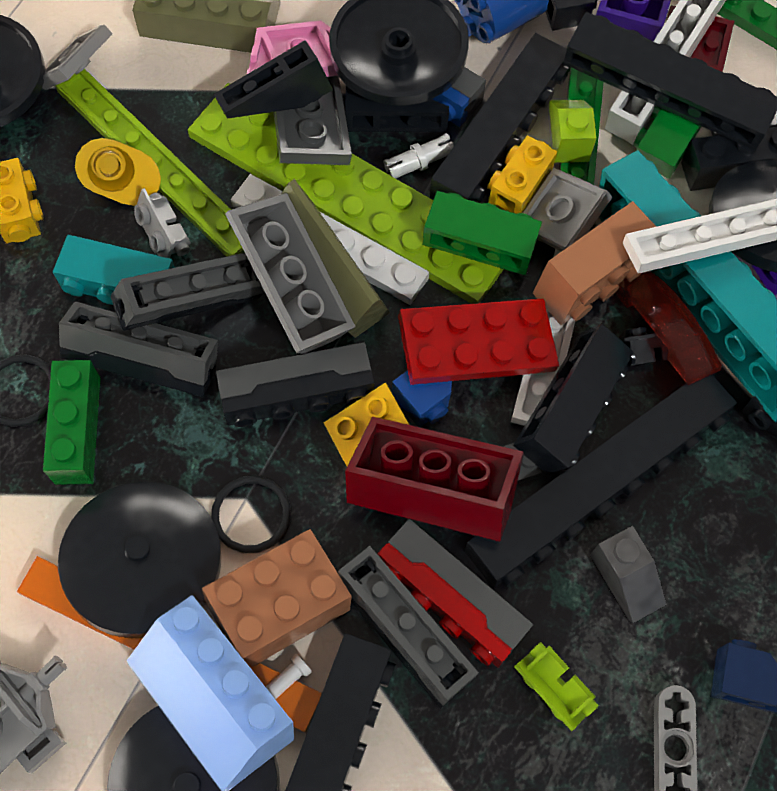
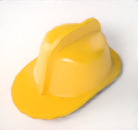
(116, 170)

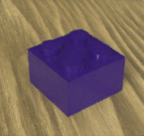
(638, 15)

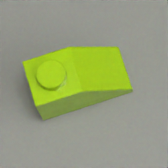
(572, 130)

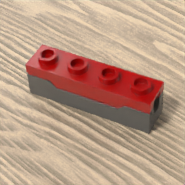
(454, 594)

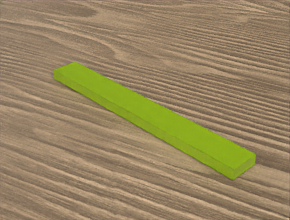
(177, 182)

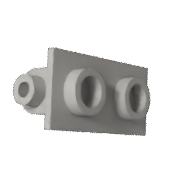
(154, 214)

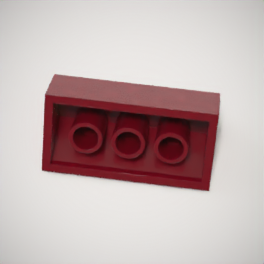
(434, 478)

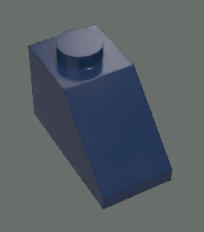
(745, 676)

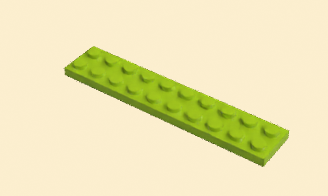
(350, 194)

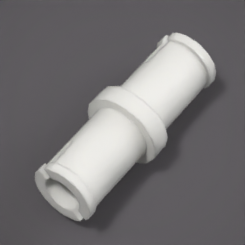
(418, 156)

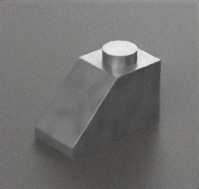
(630, 574)

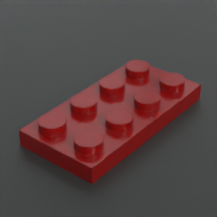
(477, 341)

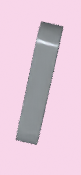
(688, 736)

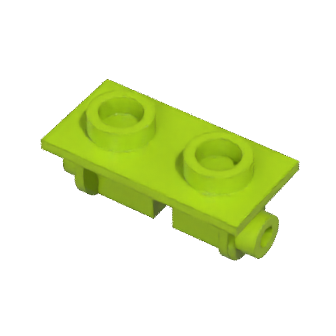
(567, 700)

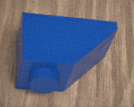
(422, 401)

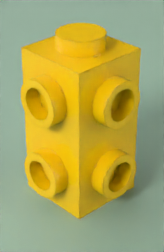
(522, 176)
(17, 208)

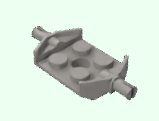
(25, 707)

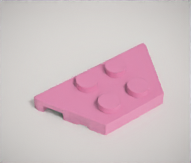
(277, 39)

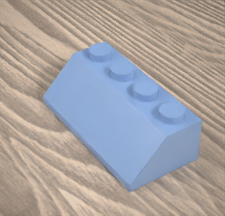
(210, 694)

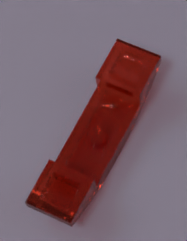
(673, 323)

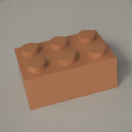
(591, 266)
(277, 598)

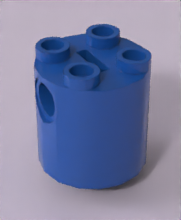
(495, 18)

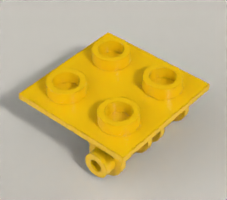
(350, 424)

